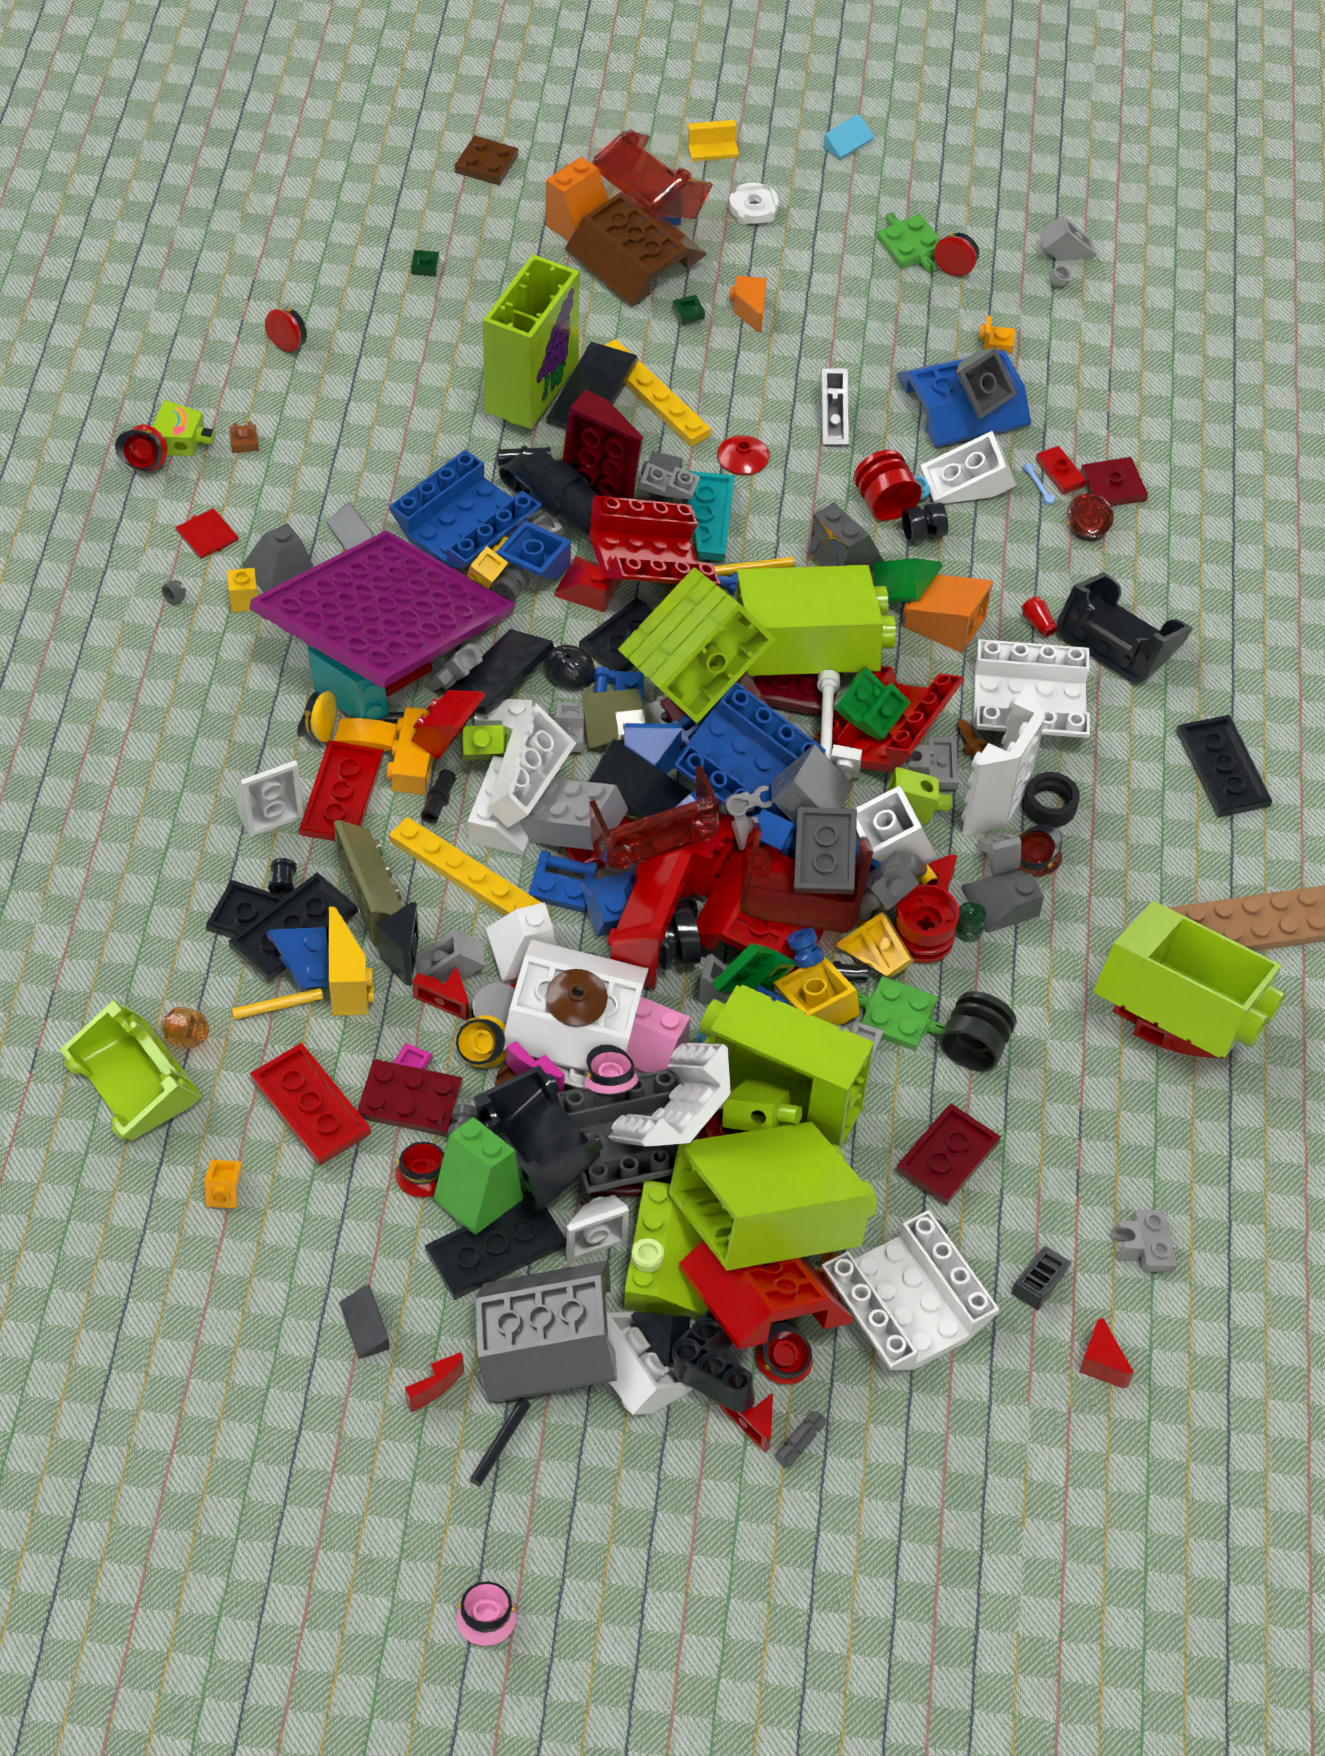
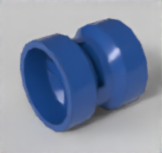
(805, 948)

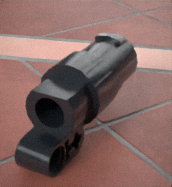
(554, 485)

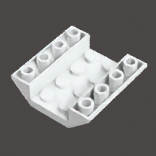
(1052, 671)
(1003, 774)
(568, 1046)
(691, 1105)
(913, 1294)

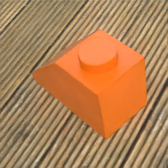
(749, 300)

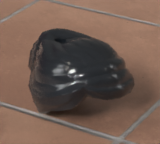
(569, 667)

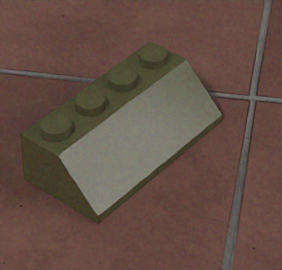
(366, 875)

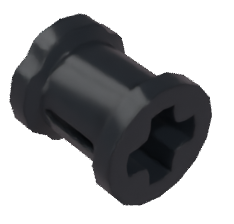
(282, 876)

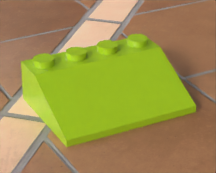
(667, 1287)

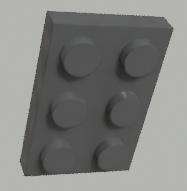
(825, 850)

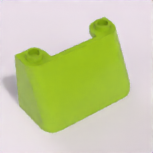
(130, 1070)

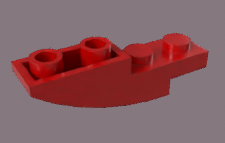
(1160, 1037)

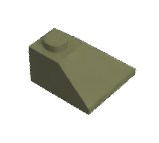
(607, 714)

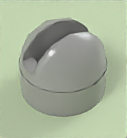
(1060, 275)

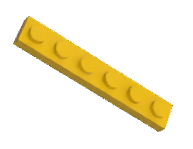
(665, 402)
(459, 868)

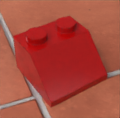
(445, 720)

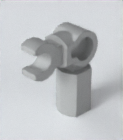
(738, 806)

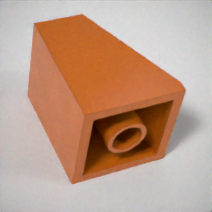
(572, 195)
(950, 610)

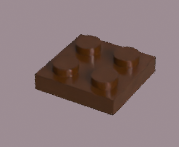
(486, 160)

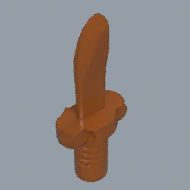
(973, 745)

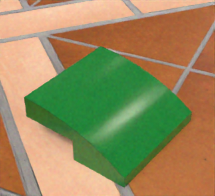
(871, 704)
(754, 967)

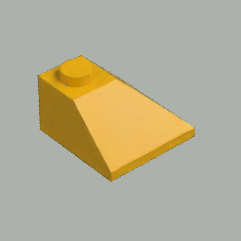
(821, 992)

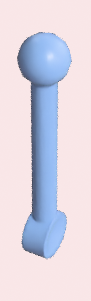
(1048, 498)

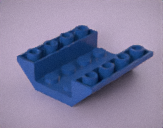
(949, 409)
(460, 512)
(743, 747)

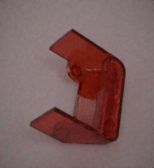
(648, 179)
(658, 832)
(773, 897)

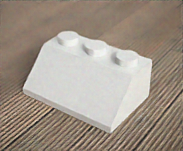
(485, 827)
(641, 1376)

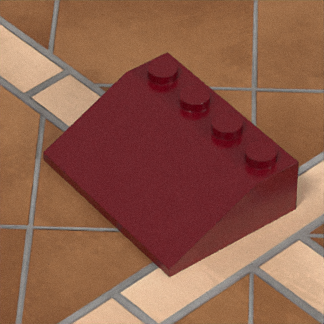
(602, 446)

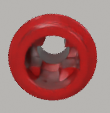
(1039, 616)

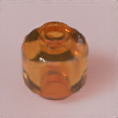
(185, 1027)

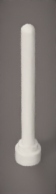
(828, 684)

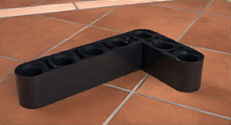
(701, 1365)

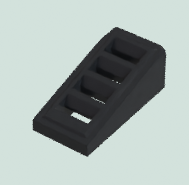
(1031, 1295)

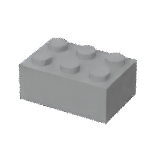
(563, 812)

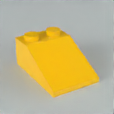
(349, 977)

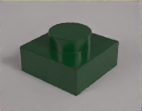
(425, 263)
(688, 309)

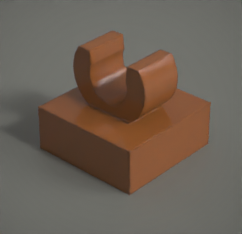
(244, 438)

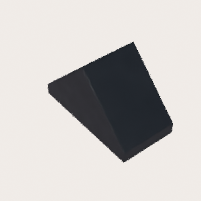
(662, 1332)

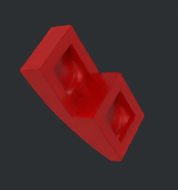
(443, 1376)

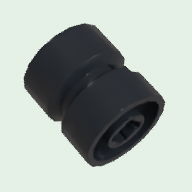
(921, 522)

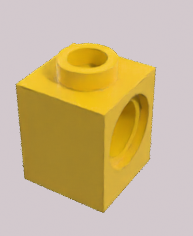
(487, 568)
(241, 588)

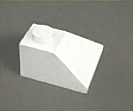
(513, 934)
(597, 1227)

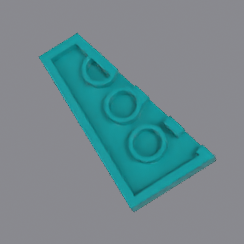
(712, 510)

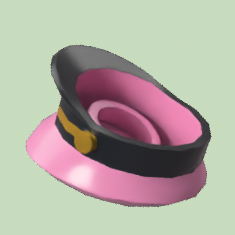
(610, 1070)
(486, 1614)

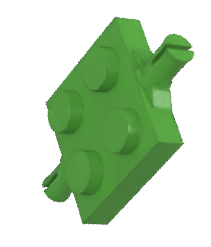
(909, 241)
(900, 1012)

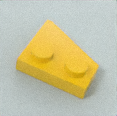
(878, 946)

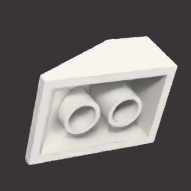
(969, 472)
(269, 799)

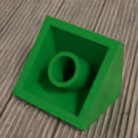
(905, 578)

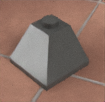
(985, 381)
(278, 557)
(1006, 898)

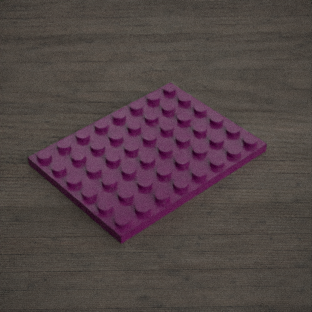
(382, 608)

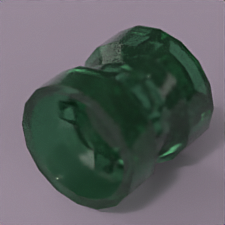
(970, 922)

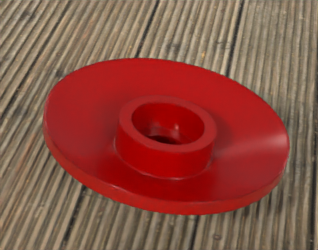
(743, 455)

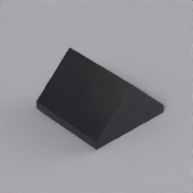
(399, 941)

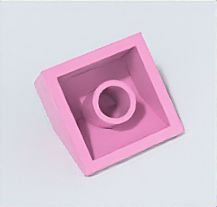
(656, 1036)

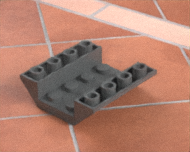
(622, 1162)
(545, 1332)

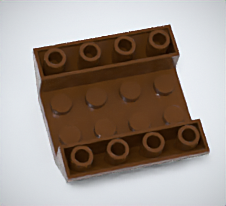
(629, 247)

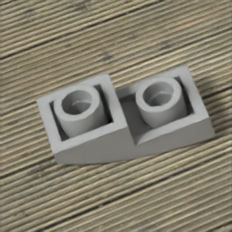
(665, 483)

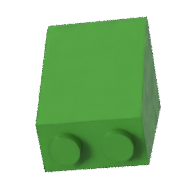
(477, 1177)

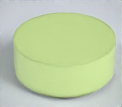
(647, 1255)

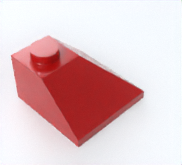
(586, 586)

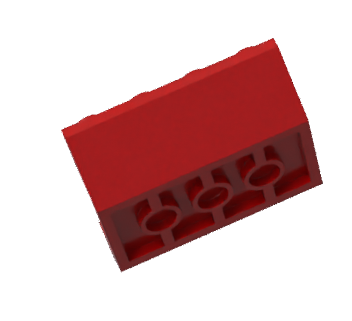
(645, 540)
(908, 730)
(724, 920)
(755, 1296)

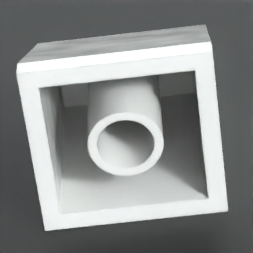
(893, 827)

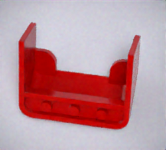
(650, 910)

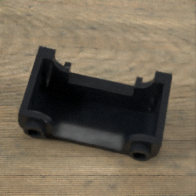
(1114, 634)
(544, 1137)

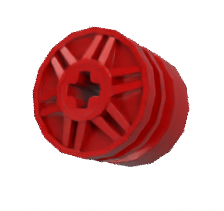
(887, 484)
(927, 922)

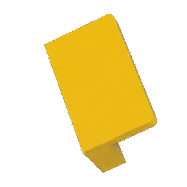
(712, 140)

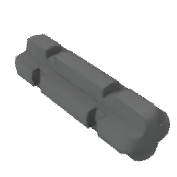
(800, 1438)

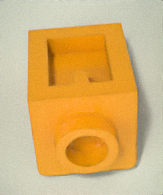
(996, 337)
(222, 1183)

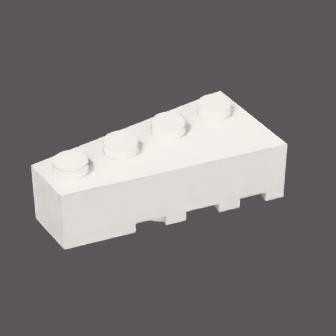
(529, 764)

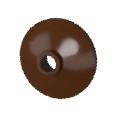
(576, 1010)

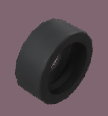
(1051, 782)

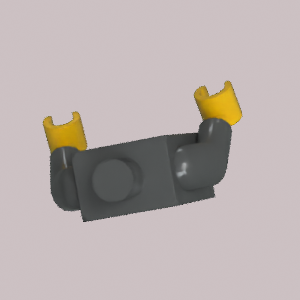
(892, 882)

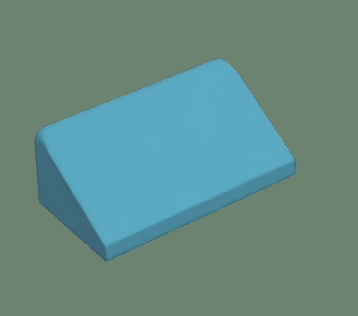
(847, 137)

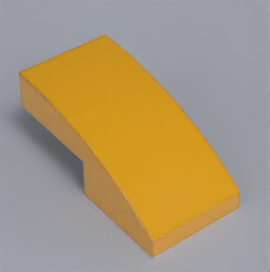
(367, 733)

